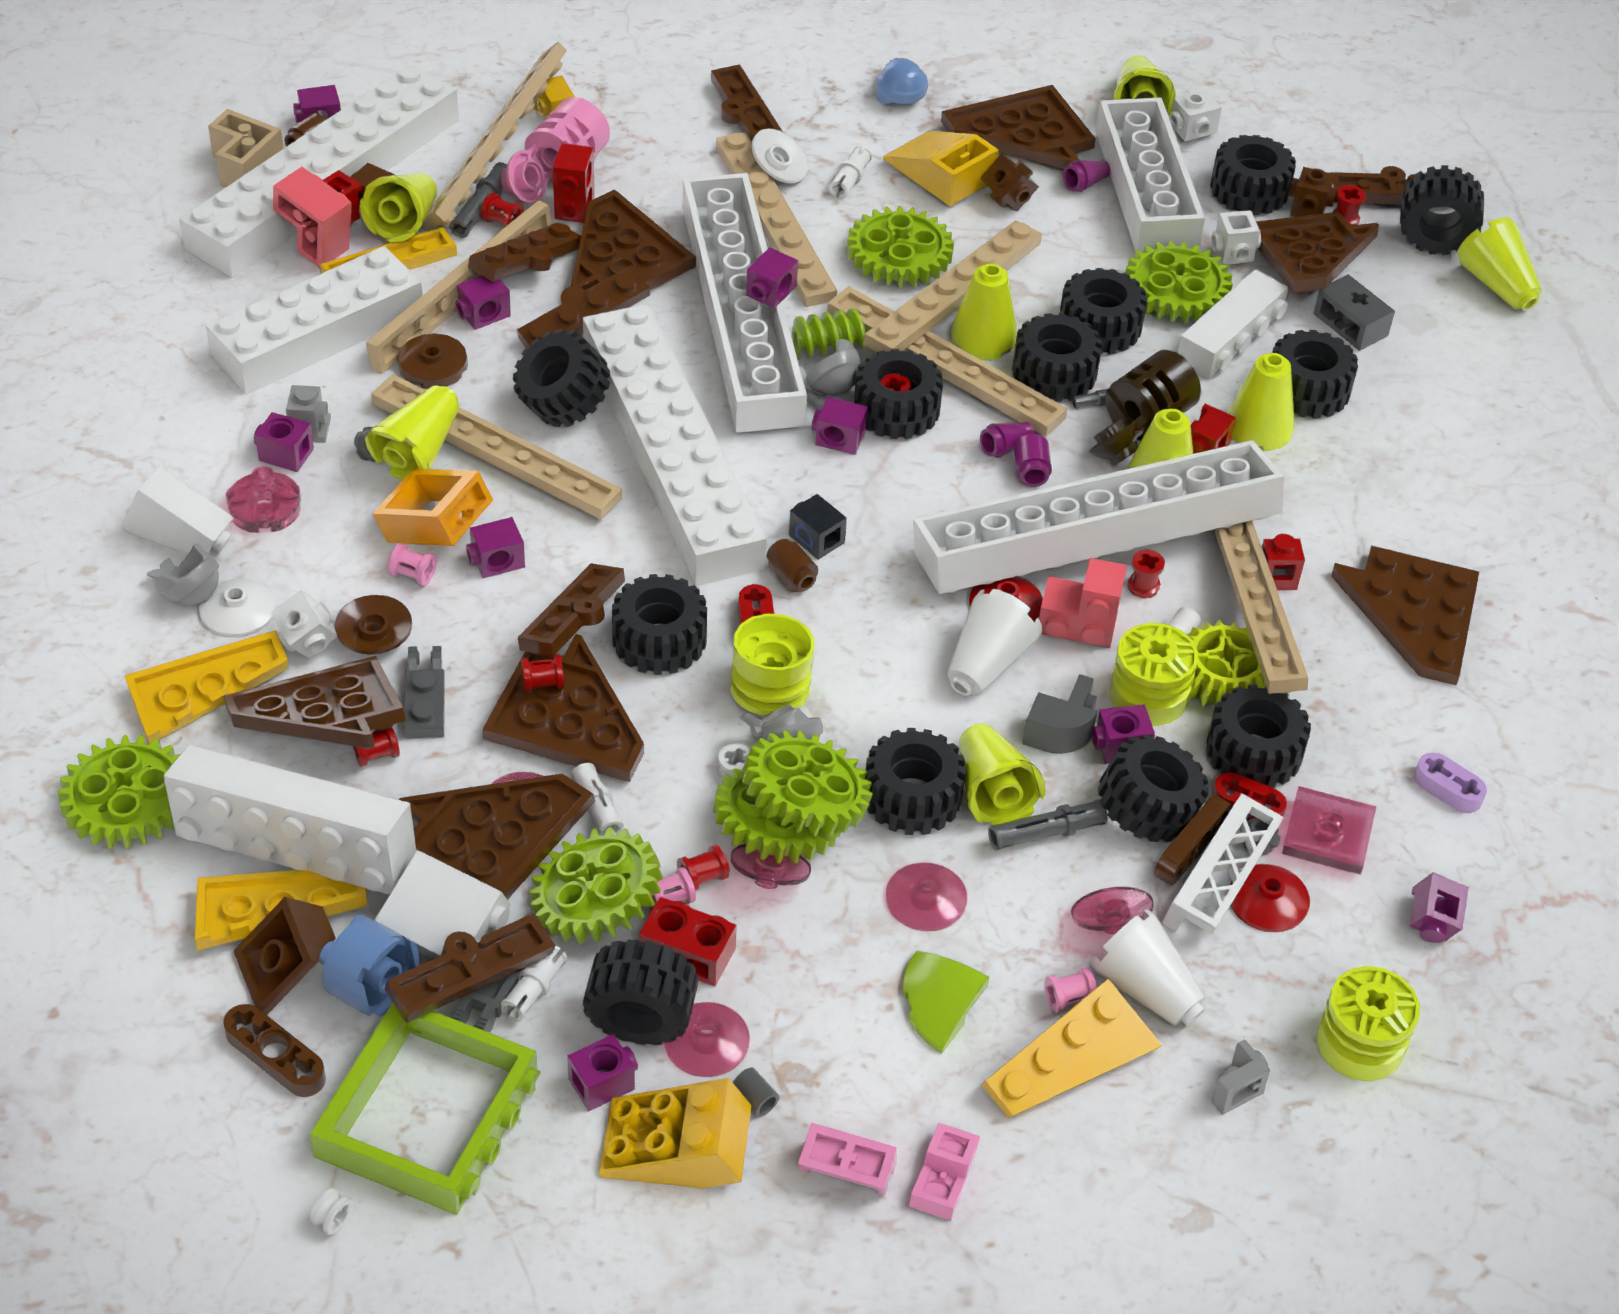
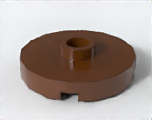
(432, 360)

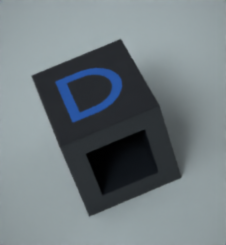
(817, 526)

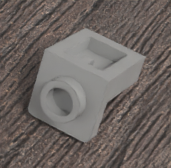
(1243, 1080)

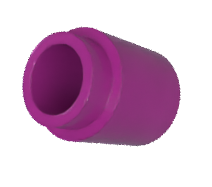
(1032, 459)

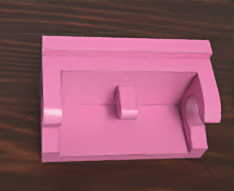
(848, 1157)

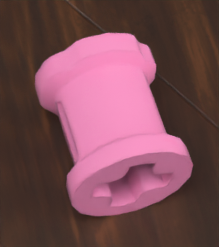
(412, 564)
(684, 887)
(1068, 989)

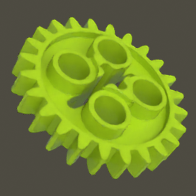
(900, 246)
(1179, 280)
(807, 783)
(118, 792)
(752, 826)
(596, 885)

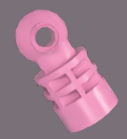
(571, 122)

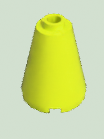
(1143, 79)
(397, 205)
(1502, 263)
(986, 316)
(1265, 404)
(414, 432)
(1165, 439)
(998, 777)

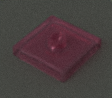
(1329, 830)

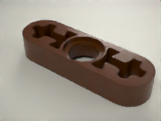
(1192, 840)
(279, 1067)

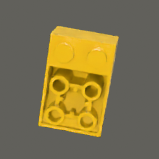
(945, 163)
(678, 1135)

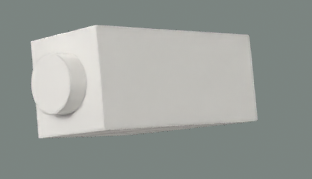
(176, 515)

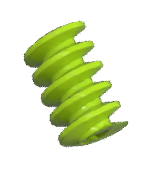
(826, 331)

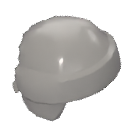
(836, 372)
(190, 581)
(786, 719)

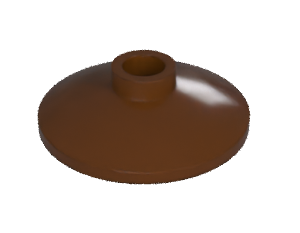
(373, 624)

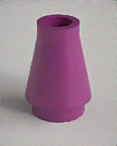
(1083, 174)
(1000, 438)

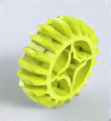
(1224, 661)

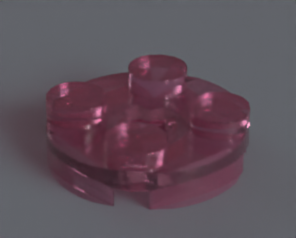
(264, 485)

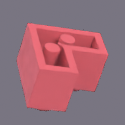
(318, 214)
(1086, 609)

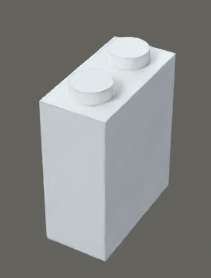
(440, 900)

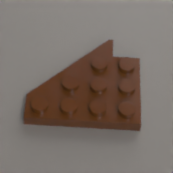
(1025, 125)
(622, 236)
(1313, 248)
(1416, 606)
(323, 705)
(569, 723)
(498, 828)

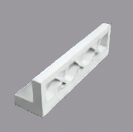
(1211, 861)

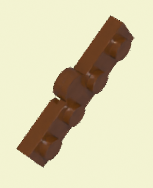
(742, 101)
(1379, 188)
(527, 251)
(611, 294)
(575, 607)
(468, 966)

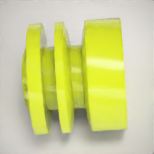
(771, 663)
(1154, 669)
(1368, 1023)

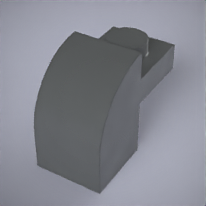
(1062, 724)

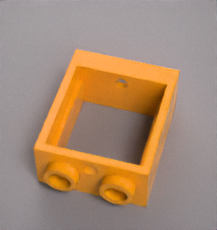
(458, 491)

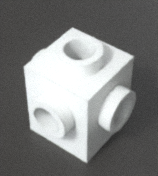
(1195, 115)
(1236, 237)
(304, 624)

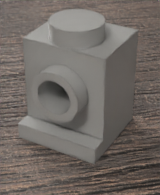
(307, 405)

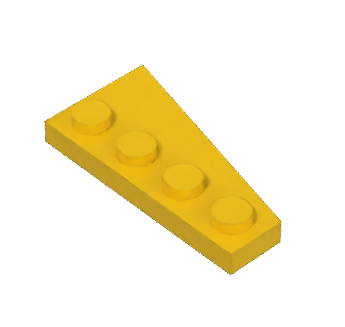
(195, 685)
(235, 904)
(1079, 1046)

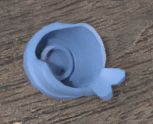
(901, 82)

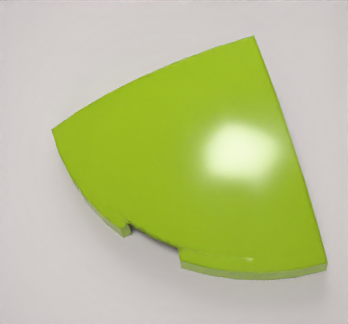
(940, 996)

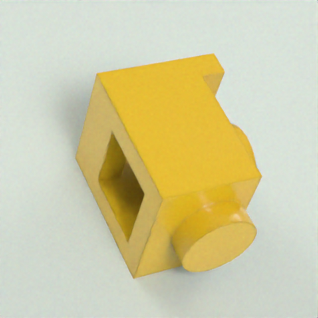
(553, 95)

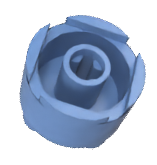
(363, 962)

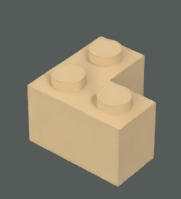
(241, 144)

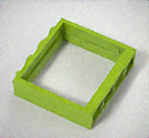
(446, 1192)

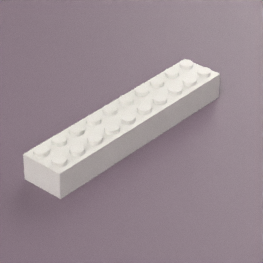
(376, 129)
(749, 336)
(676, 447)
(1097, 516)

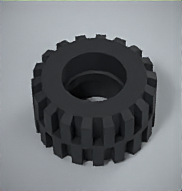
(1252, 174)
(1441, 189)
(1109, 304)
(1057, 356)
(1320, 371)
(561, 378)
(899, 412)
(659, 602)
(1264, 715)
(915, 757)
(1152, 788)
(640, 992)

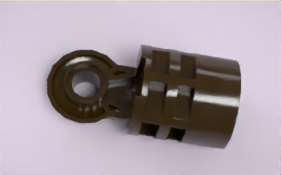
(1135, 398)

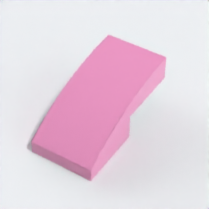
(944, 1171)

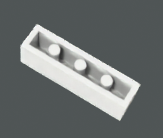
(1233, 323)

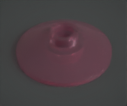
(768, 872)
(926, 908)
(1111, 908)
(712, 1052)

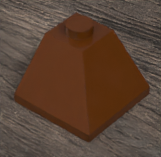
(282, 950)

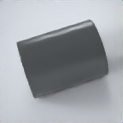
(756, 1091)

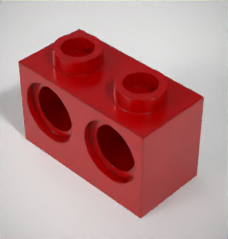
(573, 182)
(690, 935)

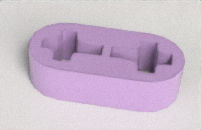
(1450, 782)

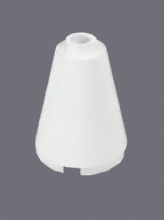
(991, 640)
(1151, 970)

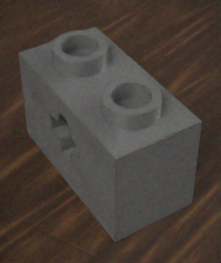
(1354, 312)

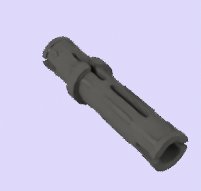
(471, 211)
(1062, 821)

